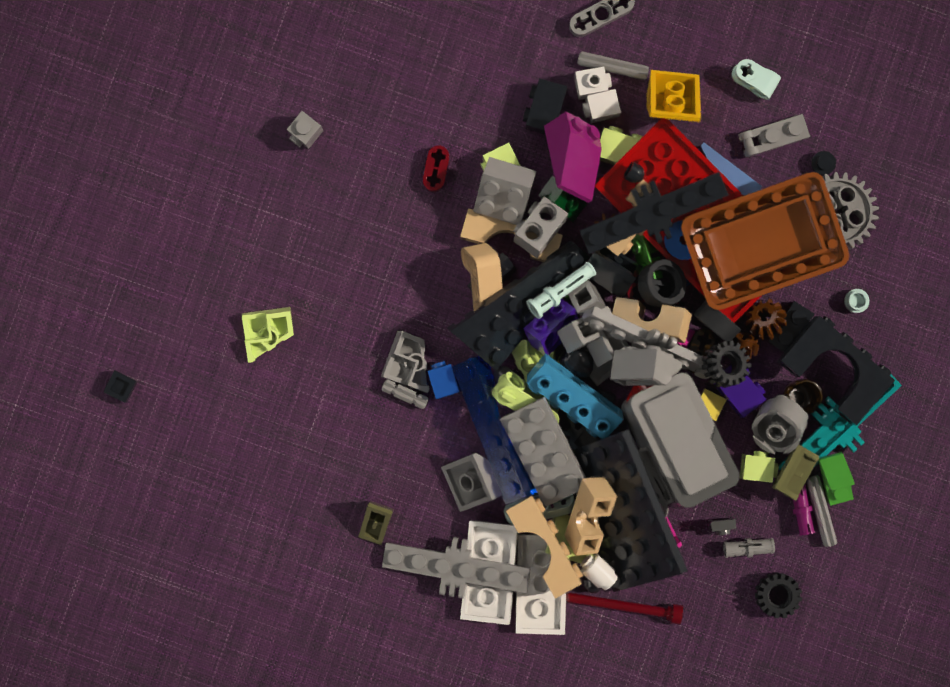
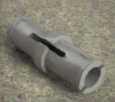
(748, 547)

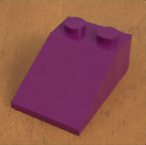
(574, 154)

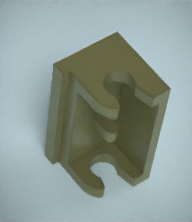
(795, 472)

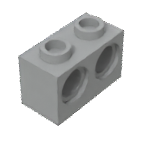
(544, 229)

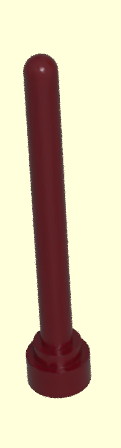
(671, 613)

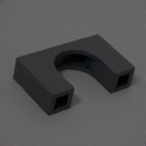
(869, 379)

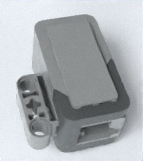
(678, 443)

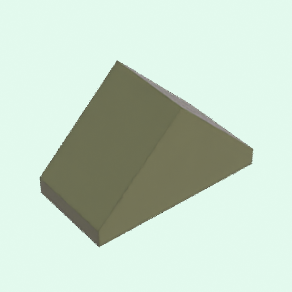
(375, 522)

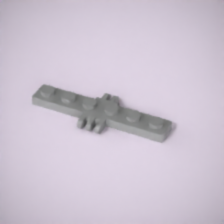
(640, 338)
(456, 567)

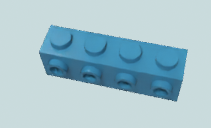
(574, 397)

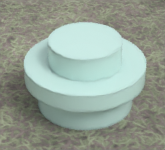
(856, 301)

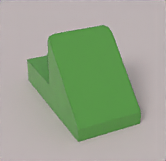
(836, 478)

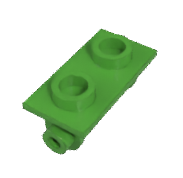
(643, 249)

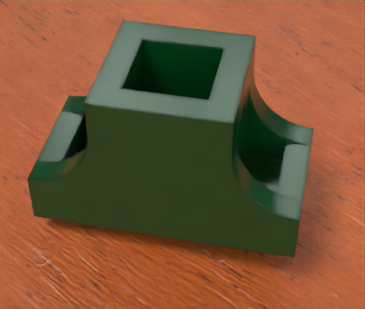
(563, 199)

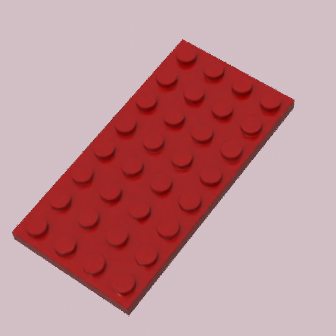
(672, 164)

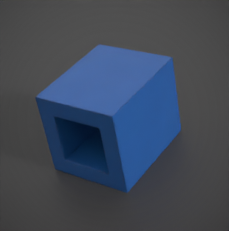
(443, 380)

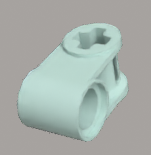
(759, 79)

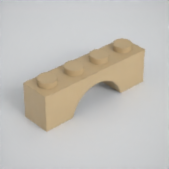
(481, 228)
(561, 574)

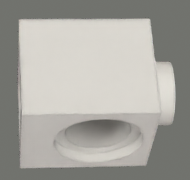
(602, 106)

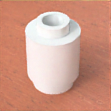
(598, 571)

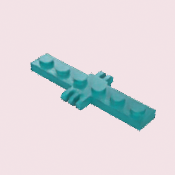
(836, 430)

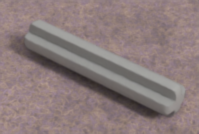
(613, 65)
(821, 511)

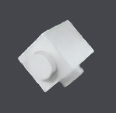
(591, 82)

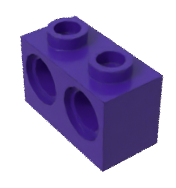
(543, 331)

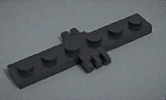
(653, 212)

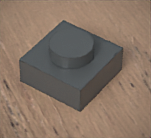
(722, 526)

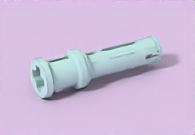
(552, 295)

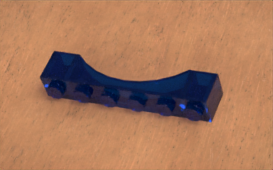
(476, 386)

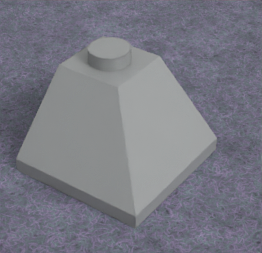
(471, 481)

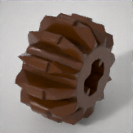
(772, 325)

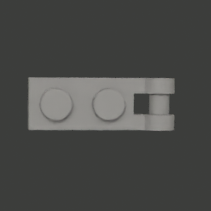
(774, 135)

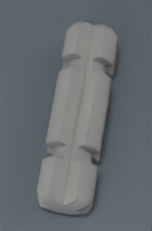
(405, 394)

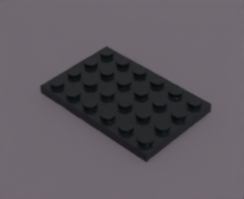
(637, 532)

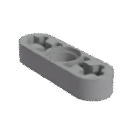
(582, 16)

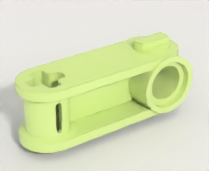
(515, 394)

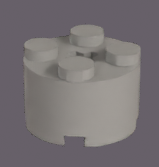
(779, 425)

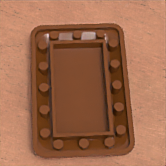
(765, 241)

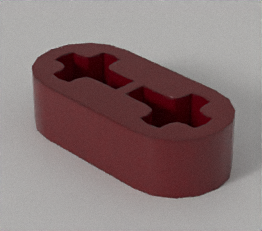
(430, 168)

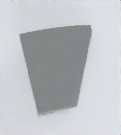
(407, 362)

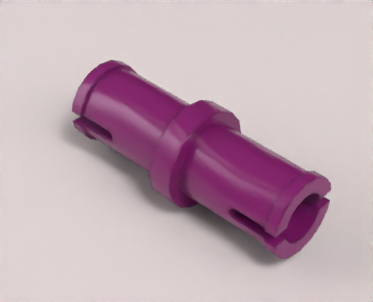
(803, 513)

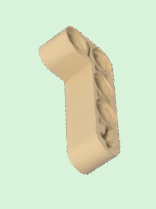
(485, 272)

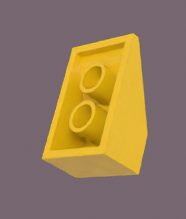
(674, 96)

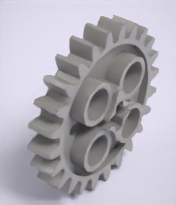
(859, 204)

